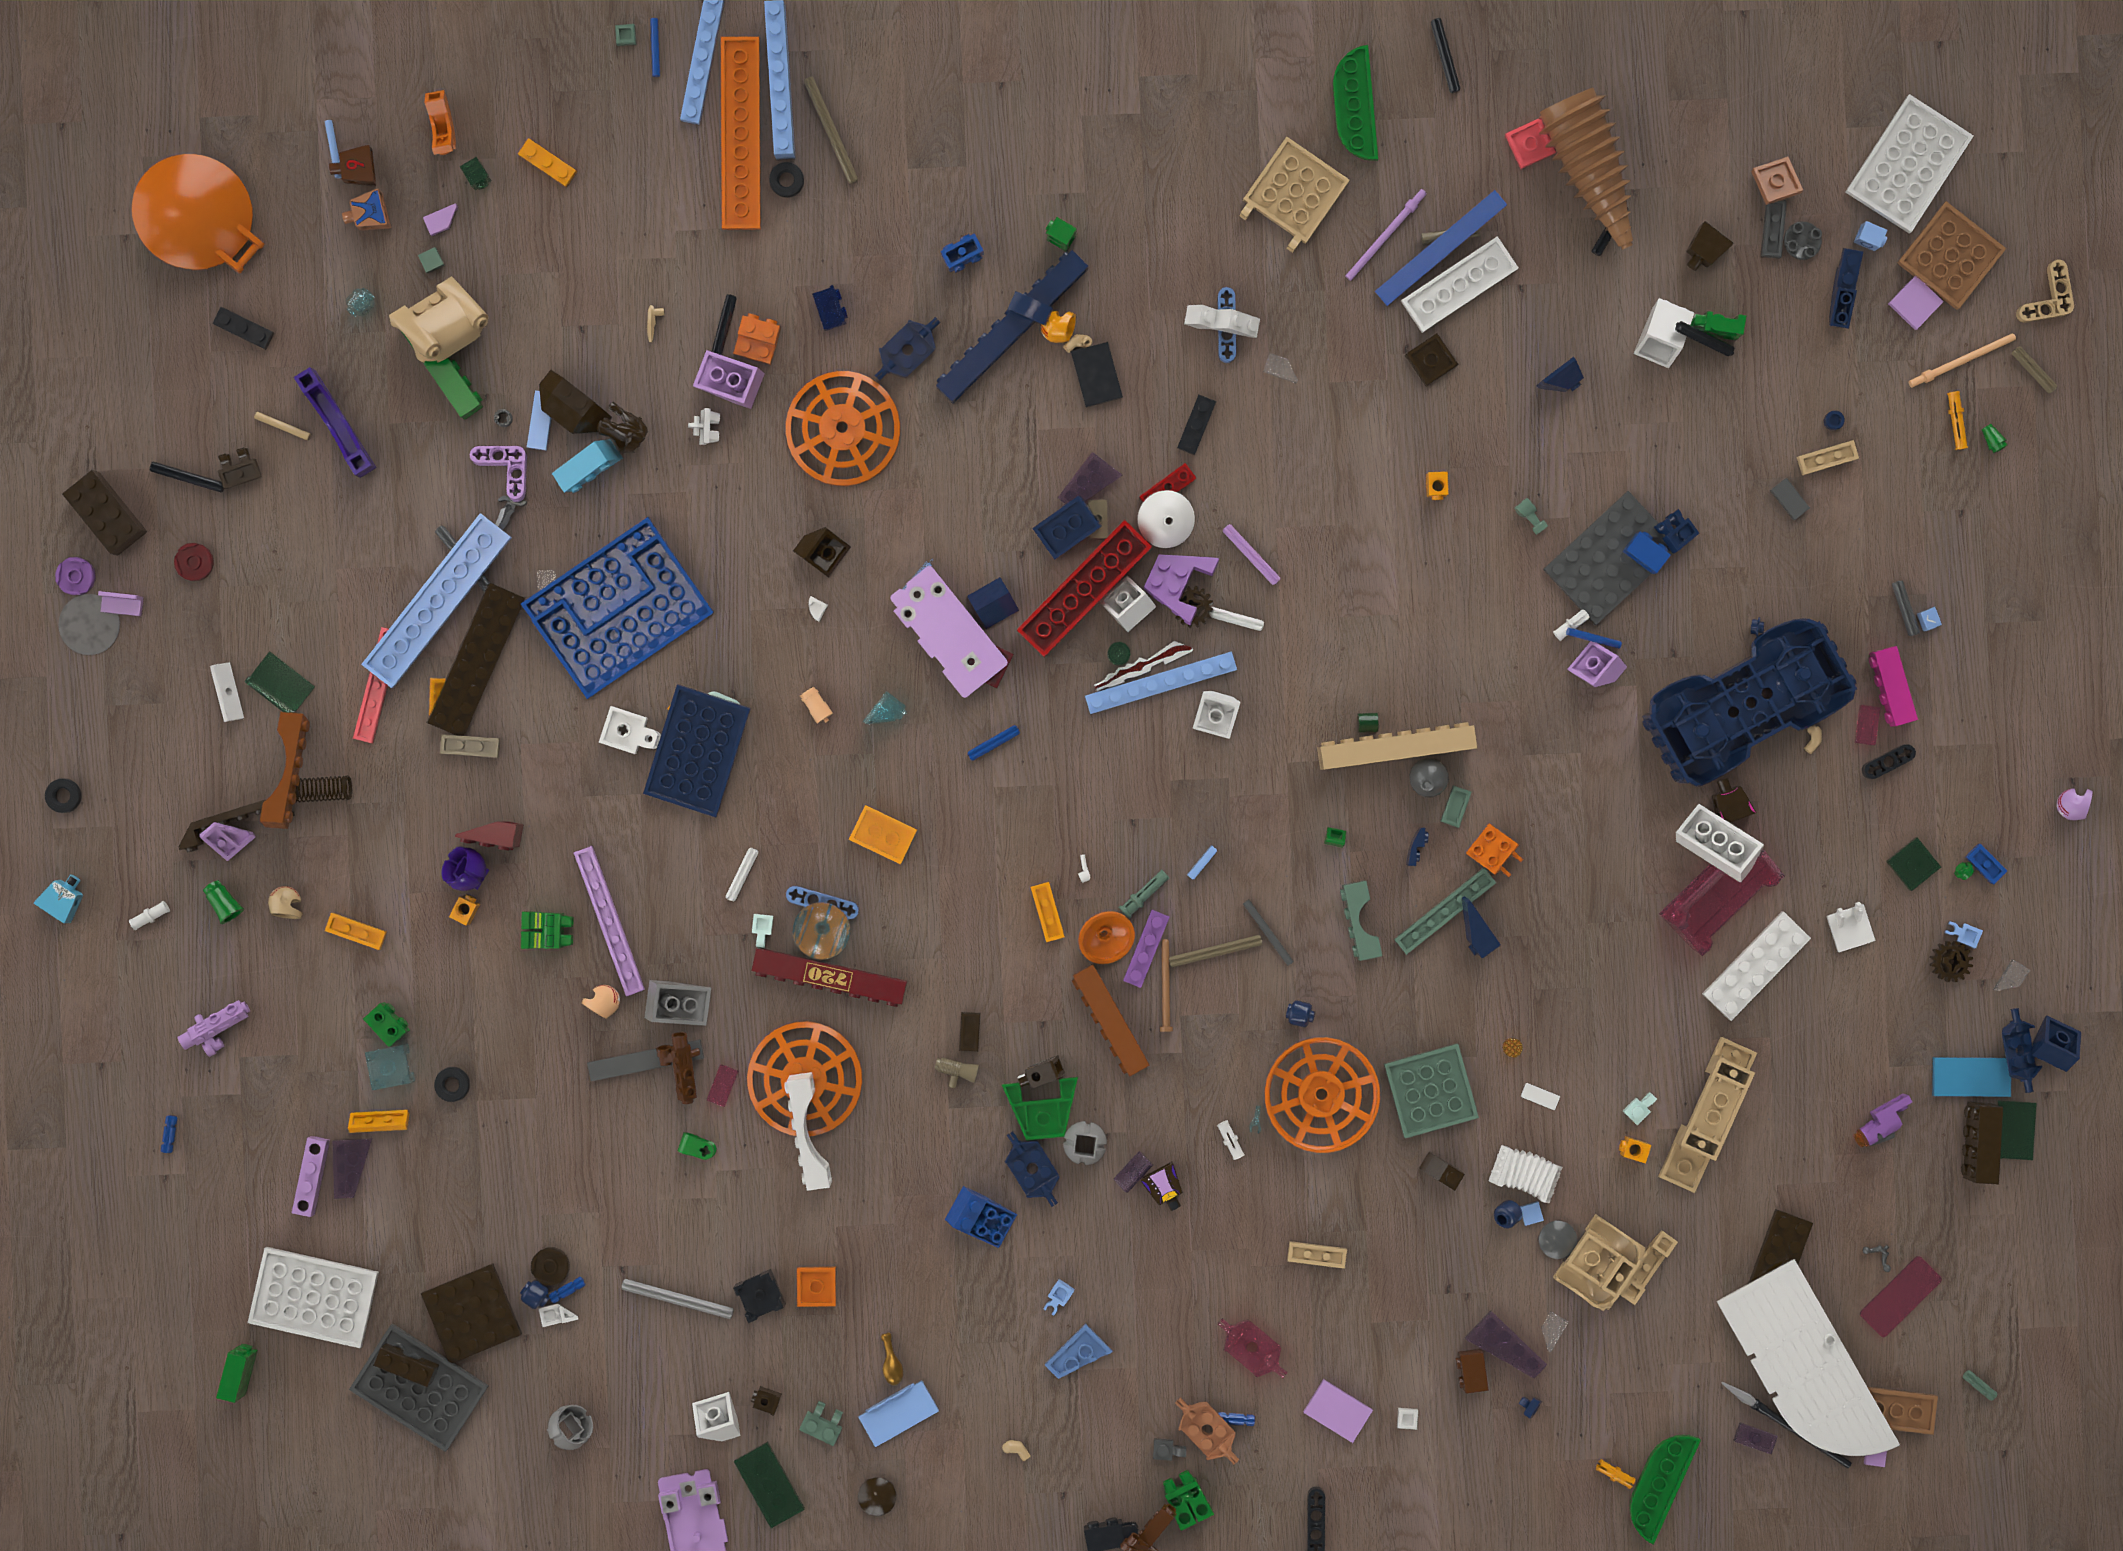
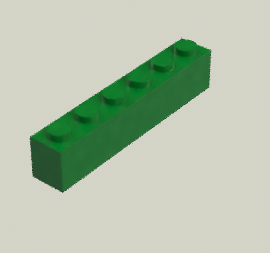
(454, 386)

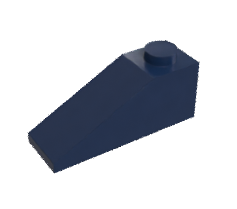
(1477, 932)

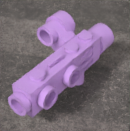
(207, 1028)

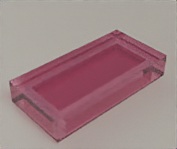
(1867, 725)
(722, 1085)

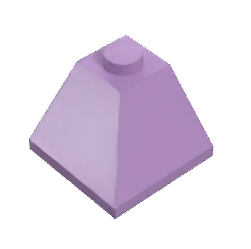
(1597, 665)

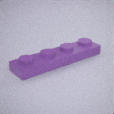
(1146, 948)

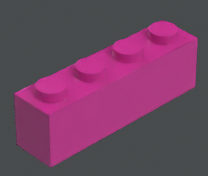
(1893, 686)

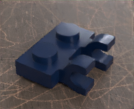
(1680, 535)

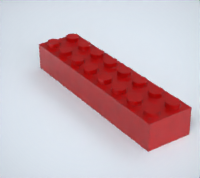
(1084, 588)

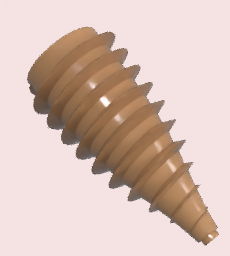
(1590, 159)

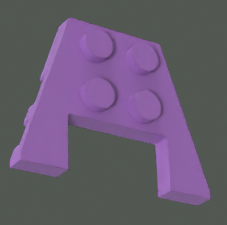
(1171, 577)

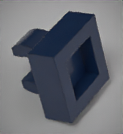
(1531, 1406)

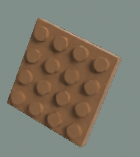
(1951, 255)

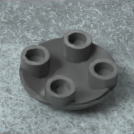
(1803, 240)
(1557, 1239)

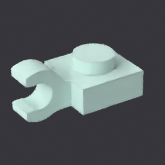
(762, 925)
(1638, 1110)

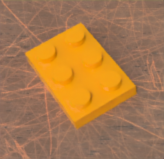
(883, 834)

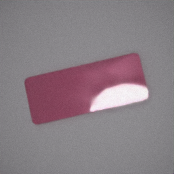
(1900, 1296)

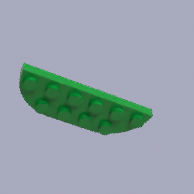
(1355, 104)
(1660, 1483)

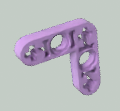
(512, 464)

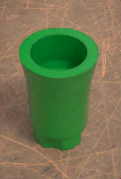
(222, 902)

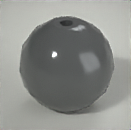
(1429, 777)

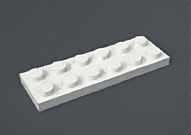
(1459, 284)
(1756, 966)

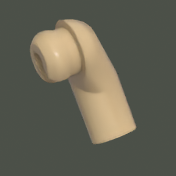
(1077, 341)
(1816, 739)
(1016, 1447)

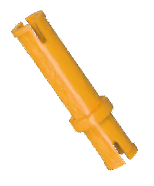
(1954, 398)

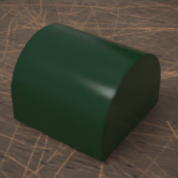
(1368, 722)

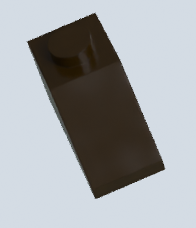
(1442, 1171)

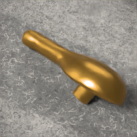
(892, 1367)

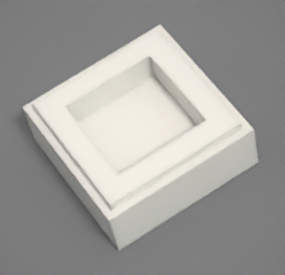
(1407, 1418)

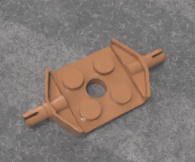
(1212, 1444)

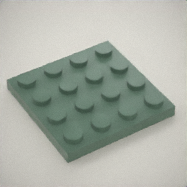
(1431, 1090)

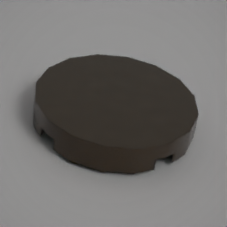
(550, 1266)

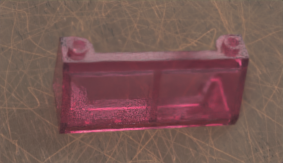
(1714, 899)

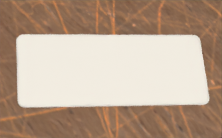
(1540, 1096)

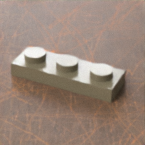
(470, 746)

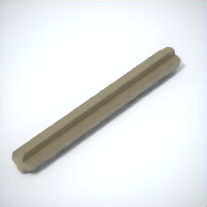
(1215, 951)

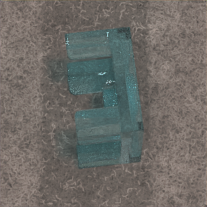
(389, 1067)

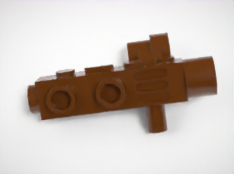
(681, 1056)
(1145, 1538)

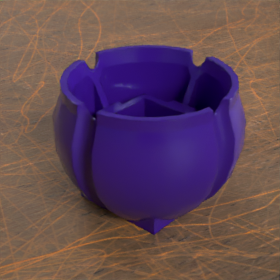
(464, 869)

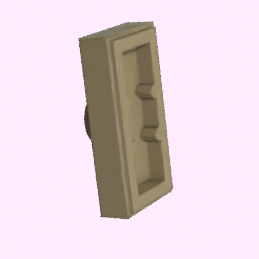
(1099, 509)

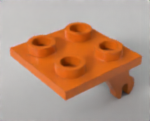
(1493, 849)

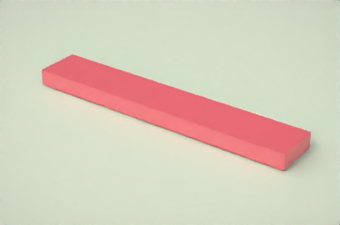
(371, 705)

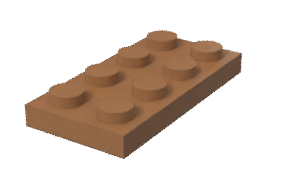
(1907, 1410)

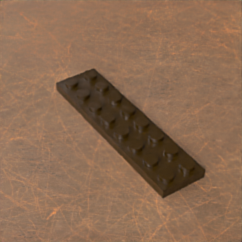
(475, 660)

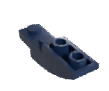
(1844, 288)

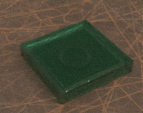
(1913, 864)

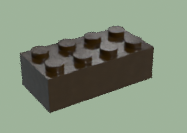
(104, 512)
(1982, 1142)

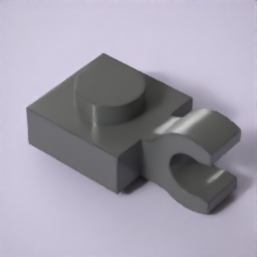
(1164, 1449)

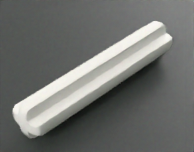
(1237, 619)
(741, 874)

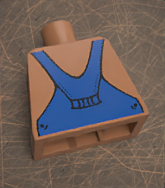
(368, 212)

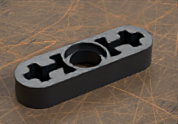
(1903, 760)

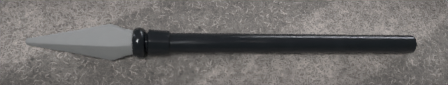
(1763, 1409)

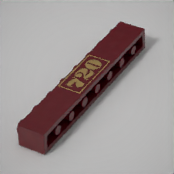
(829, 975)

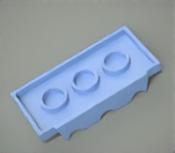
(898, 1413)

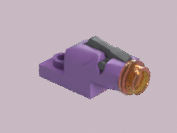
(1884, 1124)

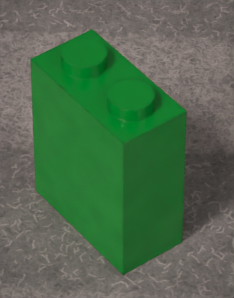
(236, 1373)

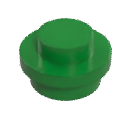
(1964, 870)

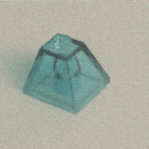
(886, 710)

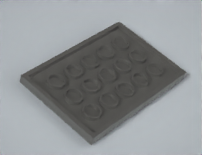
(1595, 568)
(429, 1411)

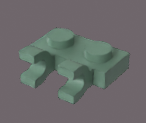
(821, 1428)

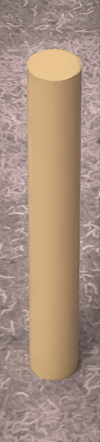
(283, 426)

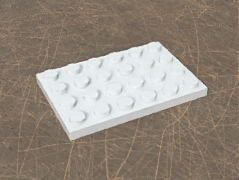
(1909, 163)
(313, 1297)

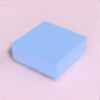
(1531, 1213)

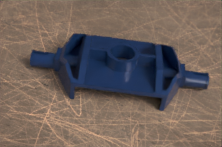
(912, 334)
(2020, 1064)
(1033, 1184)

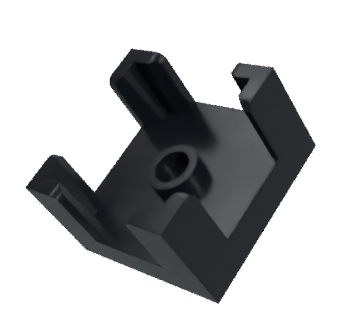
(759, 1295)

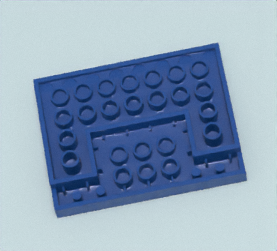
(617, 607)

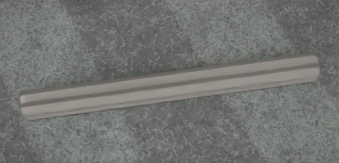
(676, 1298)

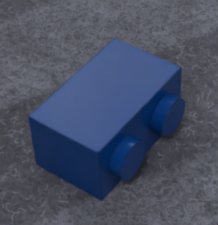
(1647, 552)

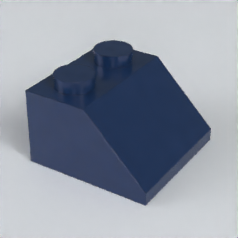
(2057, 1044)

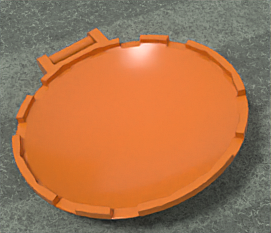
(194, 213)

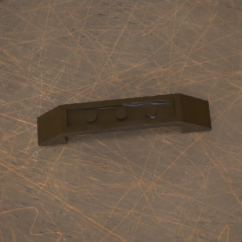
(192, 836)

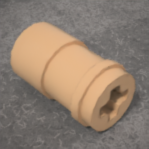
(818, 708)

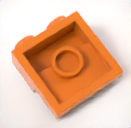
(757, 339)

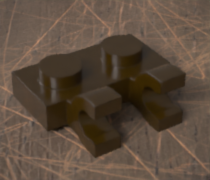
(239, 473)

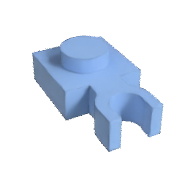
(1966, 935)
(1059, 1294)

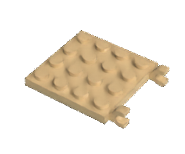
(1295, 191)

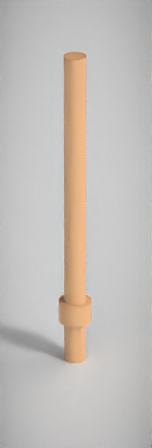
(1929, 375)

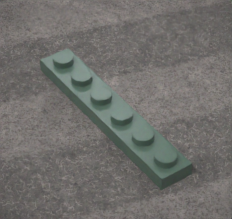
(1444, 911)

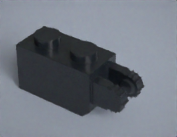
(1108, 1534)

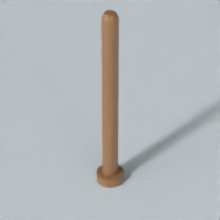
(1165, 988)

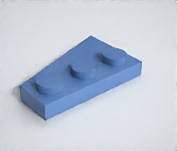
(1078, 1351)

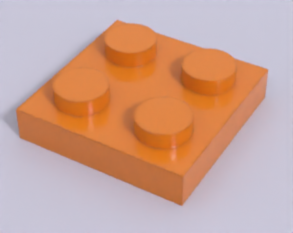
(816, 1286)

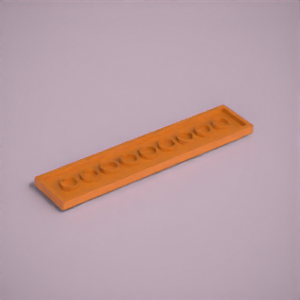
(740, 133)

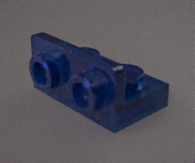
(829, 308)

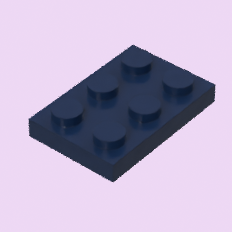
(1067, 527)

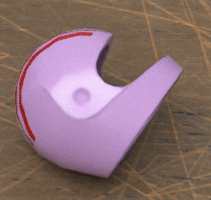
(2072, 805)

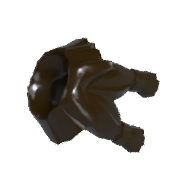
(627, 434)

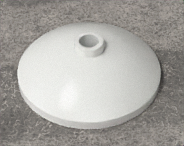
(1154, 514)

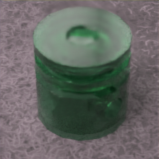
(1118, 653)

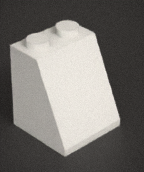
(1659, 339)

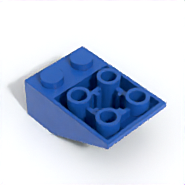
(980, 1217)

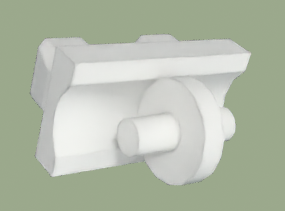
(706, 418)

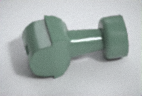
(1527, 509)

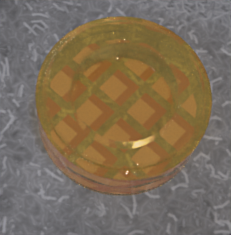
(1512, 1047)

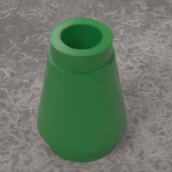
(1993, 438)

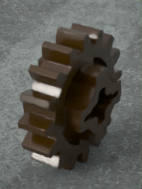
(1200, 604)
(1949, 969)

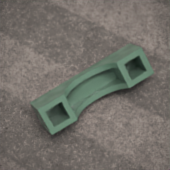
(1355, 896)

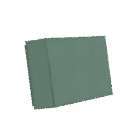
(1455, 806)

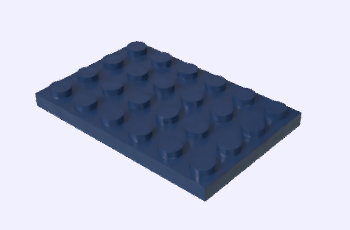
(697, 750)

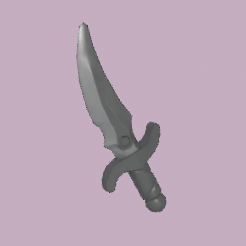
(508, 509)

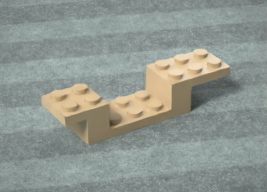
(1712, 1116)

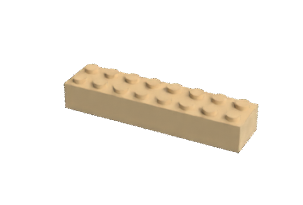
(1397, 747)

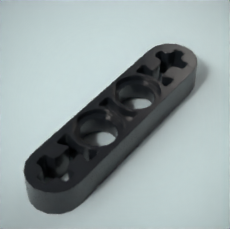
(1315, 1524)

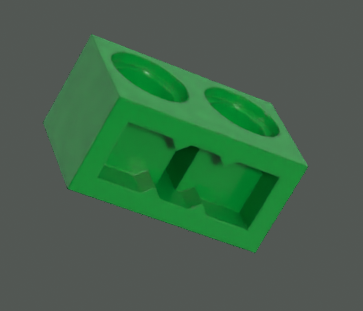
(1061, 233)

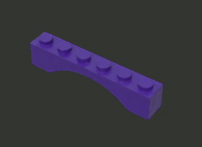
(327, 408)

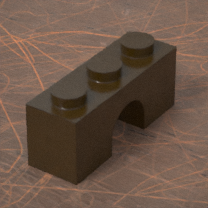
(416, 1370)

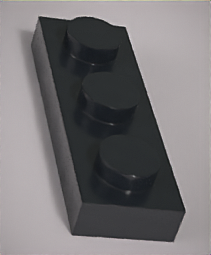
(243, 328)
(1196, 424)

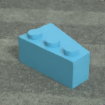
(587, 465)

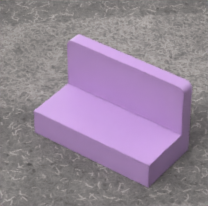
(121, 603)

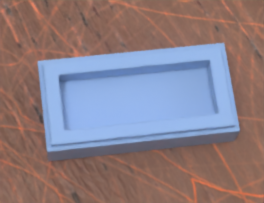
(1202, 862)

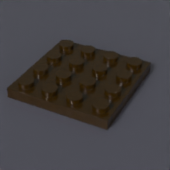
(471, 1313)

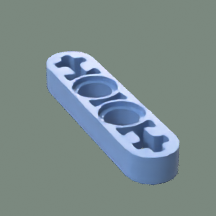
(1221, 349)
(822, 898)

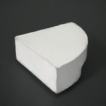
(816, 608)

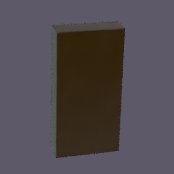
(969, 1031)

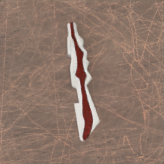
(1169, 653)

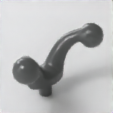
(1885, 1253)

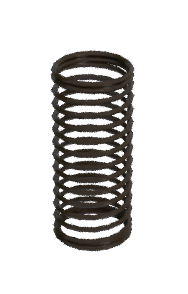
(343, 780)

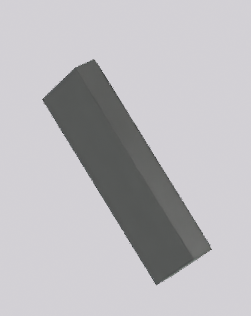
(1773, 229)

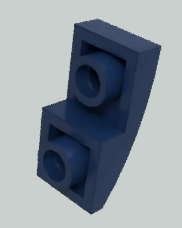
(1030, 308)
(1418, 840)

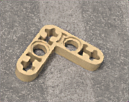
(2054, 304)

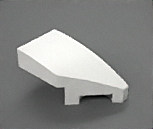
(555, 1314)

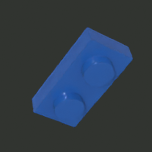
(1986, 864)

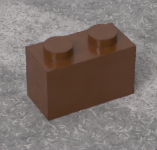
(1472, 1370)

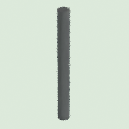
(1267, 931)

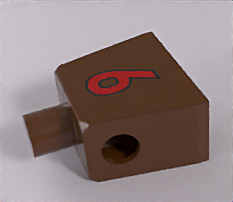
(355, 166)

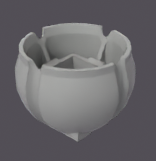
(1084, 1129)
(577, 1422)

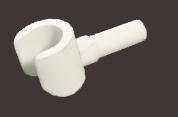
(1084, 875)

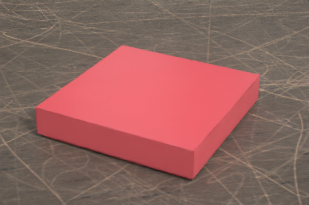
(1528, 144)

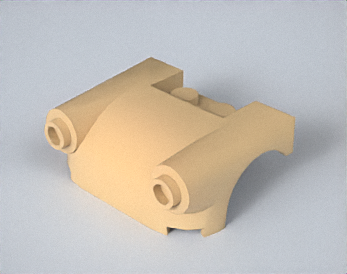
(441, 322)
(1601, 1264)

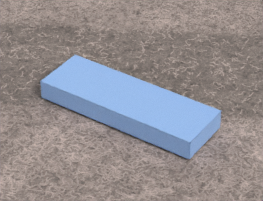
(539, 426)

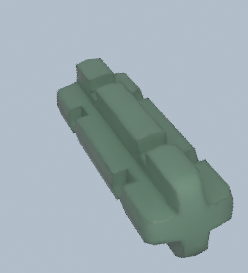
(1981, 1386)

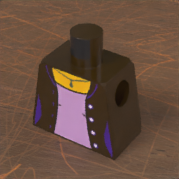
(1163, 1185)

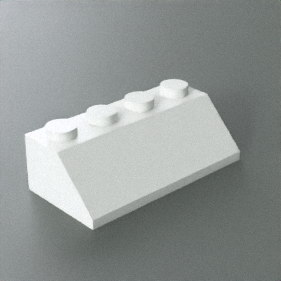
(1719, 842)

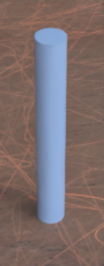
(332, 143)

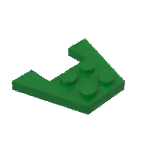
(1045, 1116)

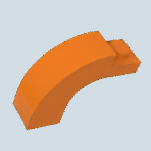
(441, 122)

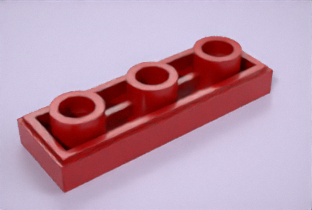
(1177, 480)

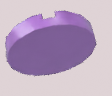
(75, 576)

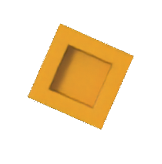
(1442, 478)
(457, 913)
(1642, 1152)

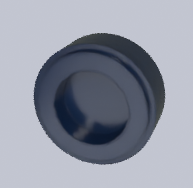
(1834, 420)

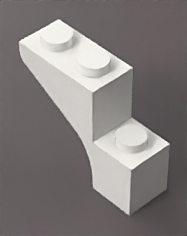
(1223, 320)

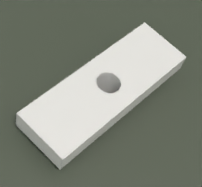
(227, 692)

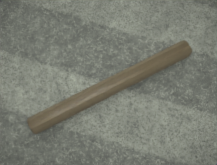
(831, 130)

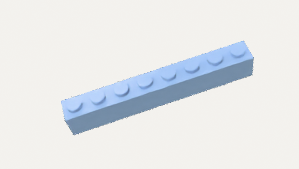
(779, 79)

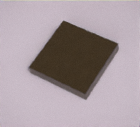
(1431, 359)

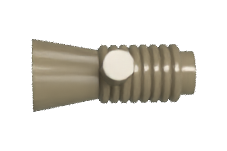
(957, 1069)

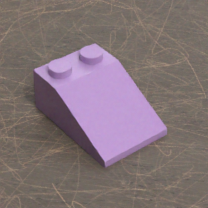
(729, 379)

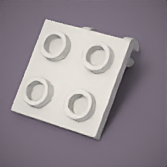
(1850, 927)

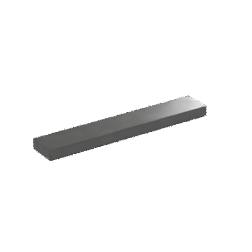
(632, 1063)

